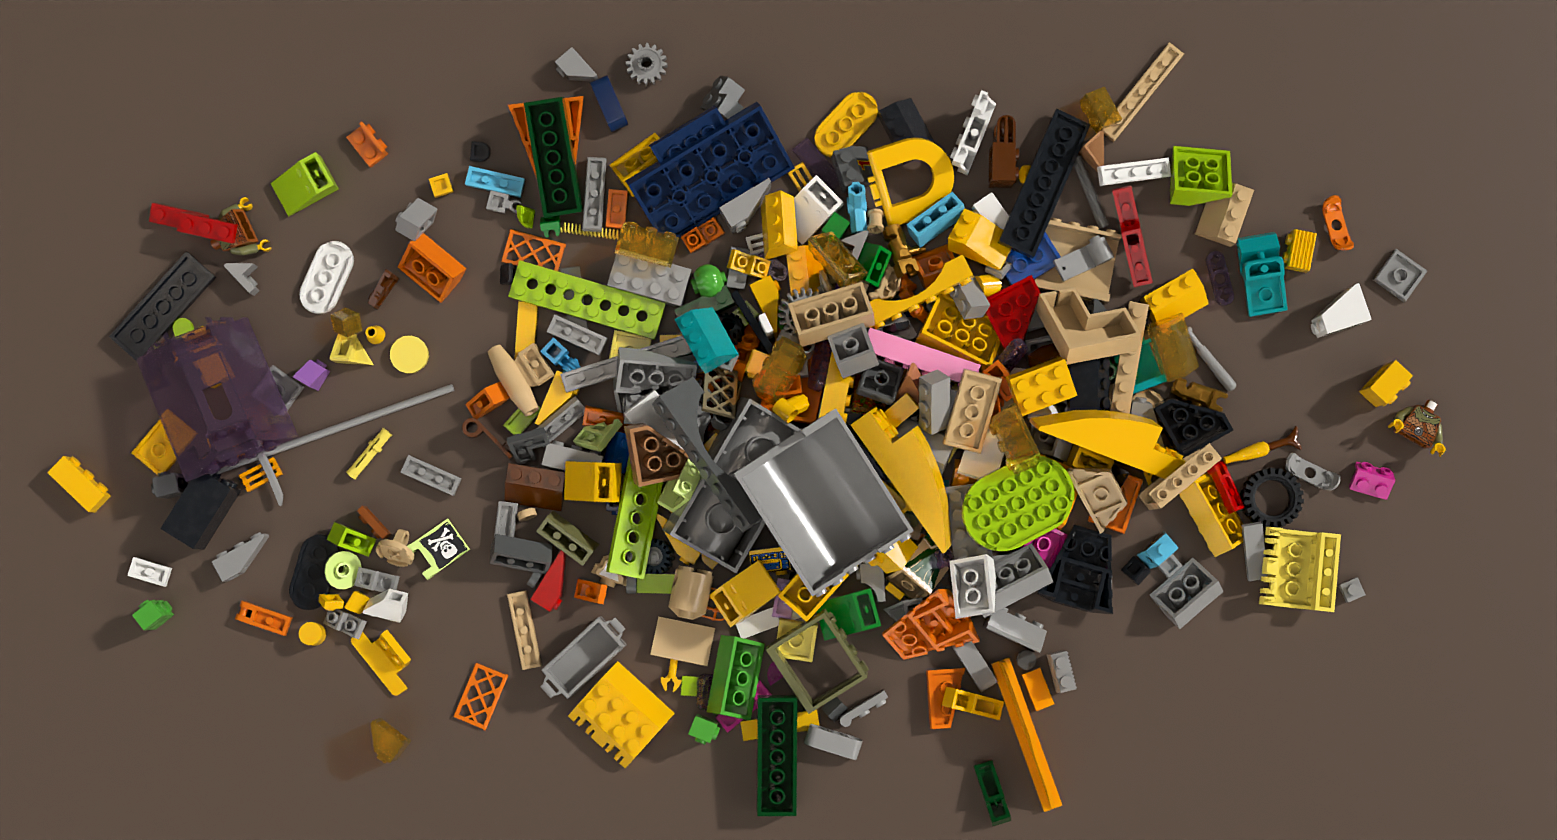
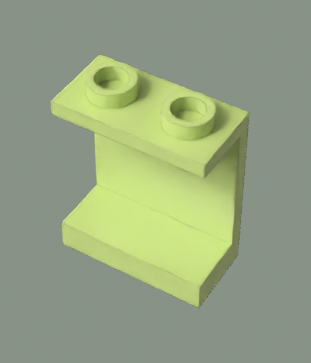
(680, 490)

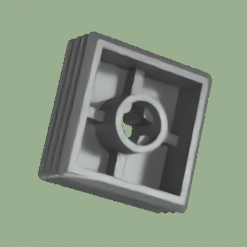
(885, 392)

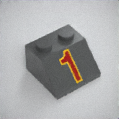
(852, 166)

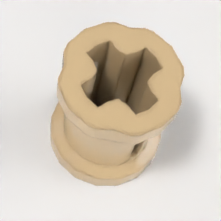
(875, 221)

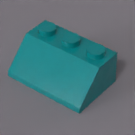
(706, 338)

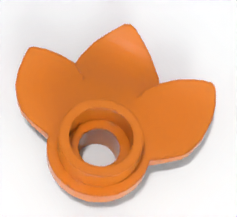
(749, 340)

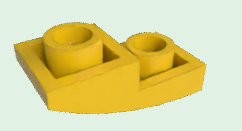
(748, 264)

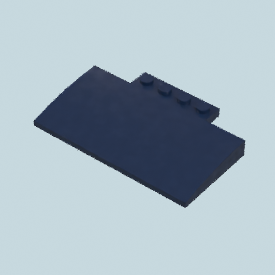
(707, 167)

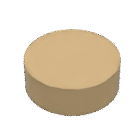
(526, 514)

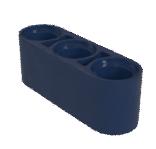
(609, 103)

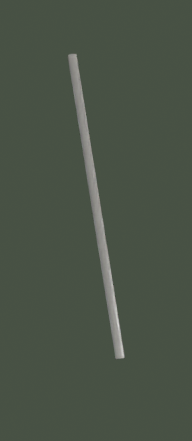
(348, 424)

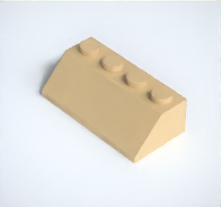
(831, 313)

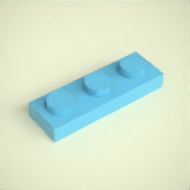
(495, 181)

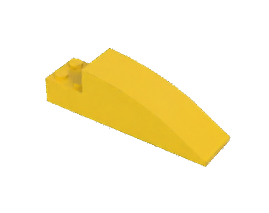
(1114, 435)
(911, 470)

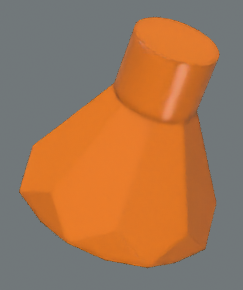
(906, 282)

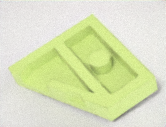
(597, 436)

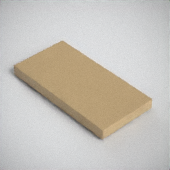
(972, 411)

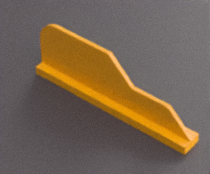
(1026, 734)

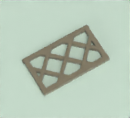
(718, 410)

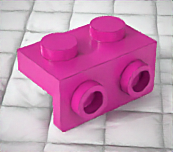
(1372, 480)

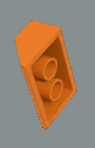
(431, 267)

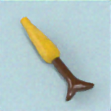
(1262, 448)

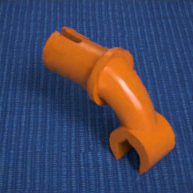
(920, 313)

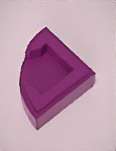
(773, 674)

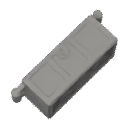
(583, 657)

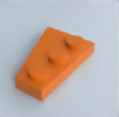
(937, 681)

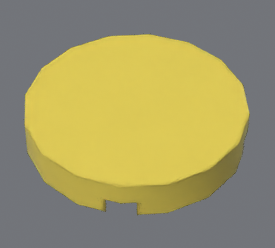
(409, 354)

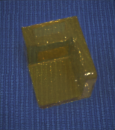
(346, 322)

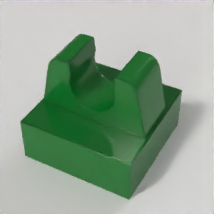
(550, 223)

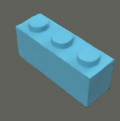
(935, 219)

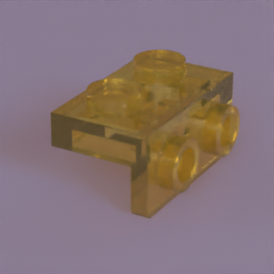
(1100, 109)

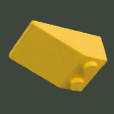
(978, 240)

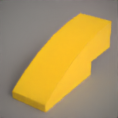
(972, 703)

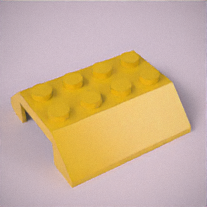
(622, 713)

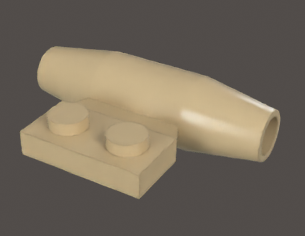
(520, 375)

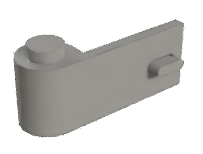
(1084, 259)

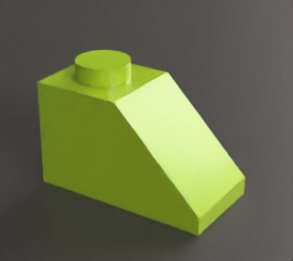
(351, 539)

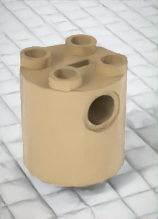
(690, 592)

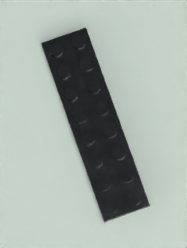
(1044, 183)

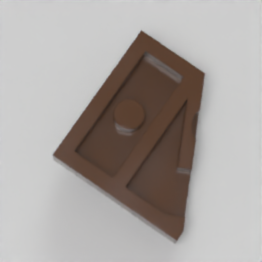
(382, 289)

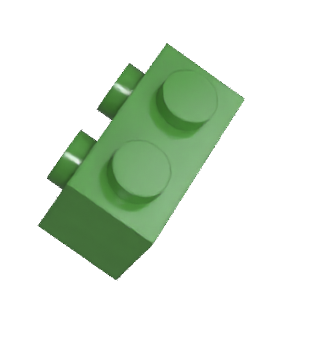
(153, 614)
(704, 729)

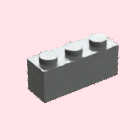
(520, 554)

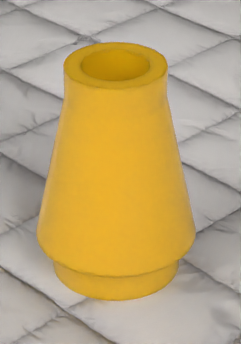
(379, 334)

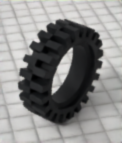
(1288, 482)

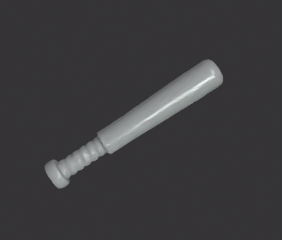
(1220, 373)

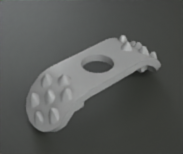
(1323, 479)

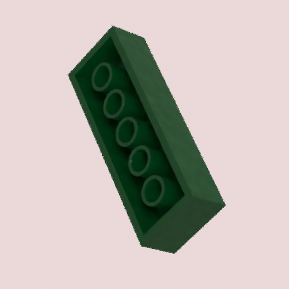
(553, 157)
(776, 755)

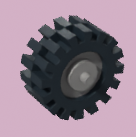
(659, 557)

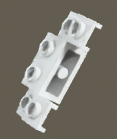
(974, 132)

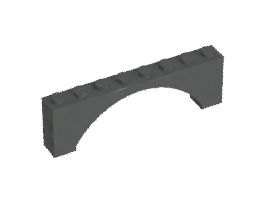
(679, 412)

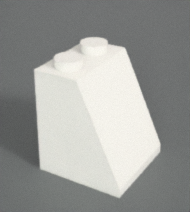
(1342, 313)

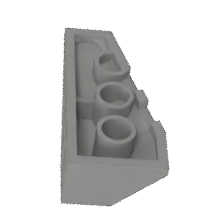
(646, 370)

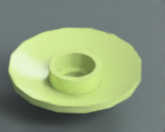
(347, 577)

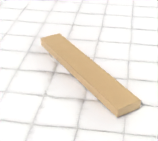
(1144, 89)

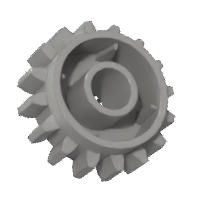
(646, 74)

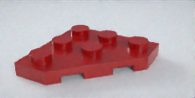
(1013, 309)

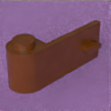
(473, 428)

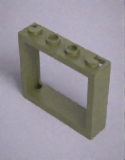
(791, 678)

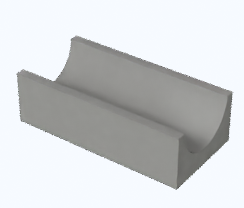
(703, 520)

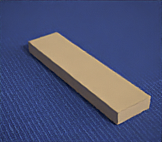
(524, 630)

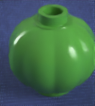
(708, 280)

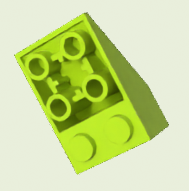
(304, 184)

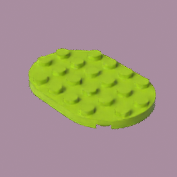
(1011, 509)

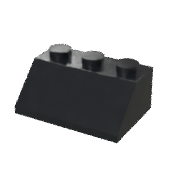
(903, 121)
(1091, 385)

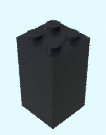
(201, 510)

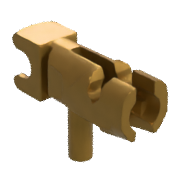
(901, 251)
(1198, 394)

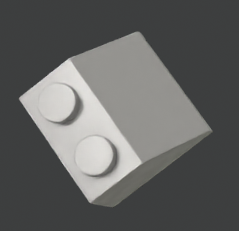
(853, 350)

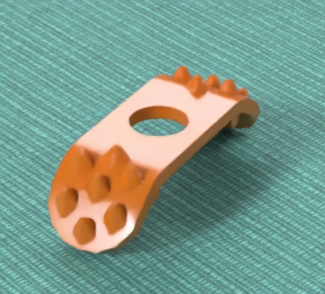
(1333, 211)

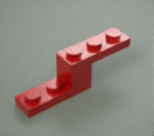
(193, 223)
(1132, 236)

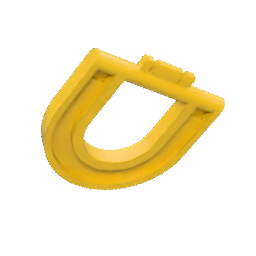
(901, 152)

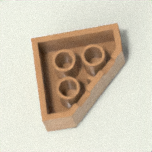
(653, 455)

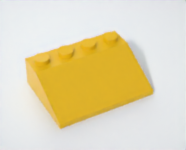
(964, 338)

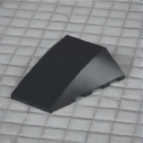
(1083, 572)

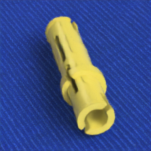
(373, 448)

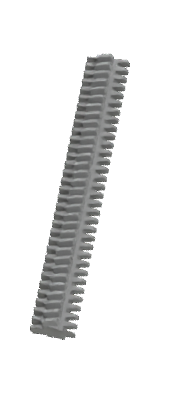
(1088, 188)

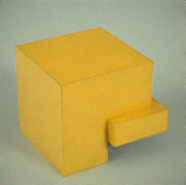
(895, 558)

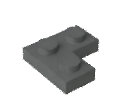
(524, 443)

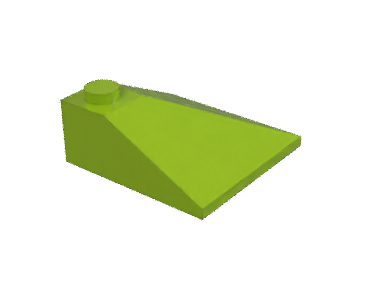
(1199, 175)

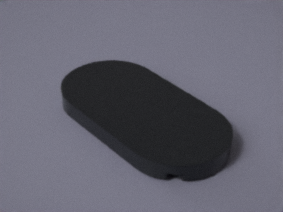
(309, 574)

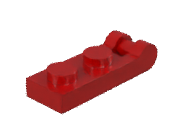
(1226, 487)

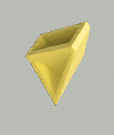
(349, 351)

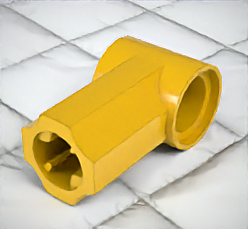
(790, 408)

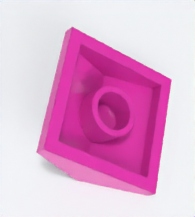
(1049, 545)

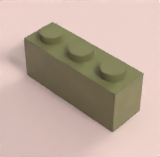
(567, 538)

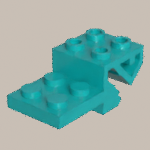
(1262, 273)

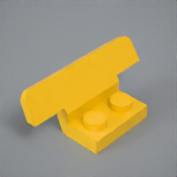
(384, 658)

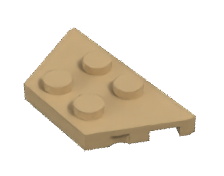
(1099, 494)

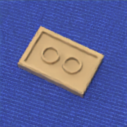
(682, 641)

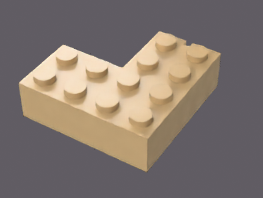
(1085, 335)

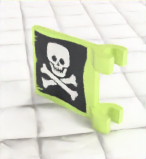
(440, 547)

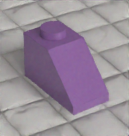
(312, 374)

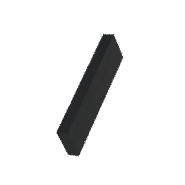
(752, 322)

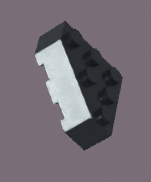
(1190, 425)

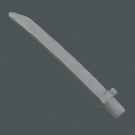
(271, 477)

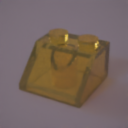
(387, 741)

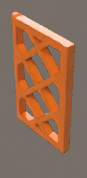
(528, 237)
(464, 700)

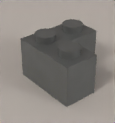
(724, 96)

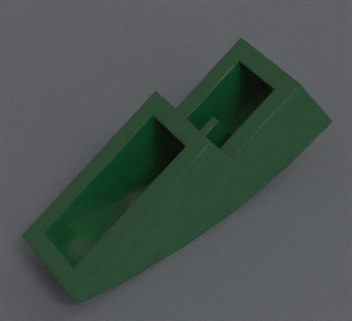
(992, 793)

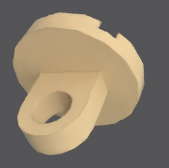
(396, 549)

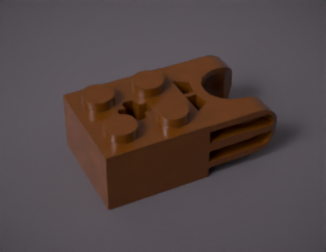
(1003, 154)

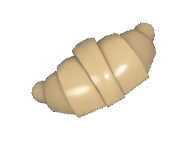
(888, 286)

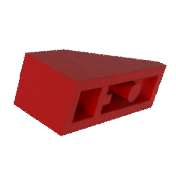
(551, 587)

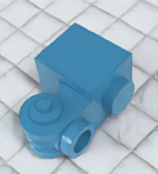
(559, 356)

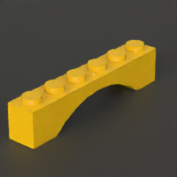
(953, 274)

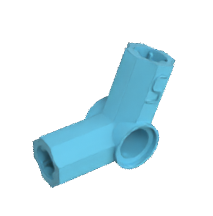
(857, 207)

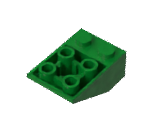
(853, 613)

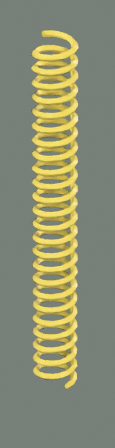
(590, 233)

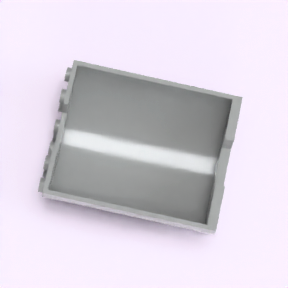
(824, 502)

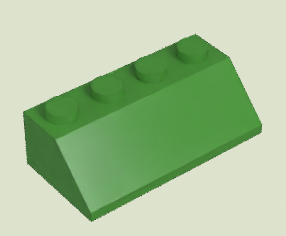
(735, 677)

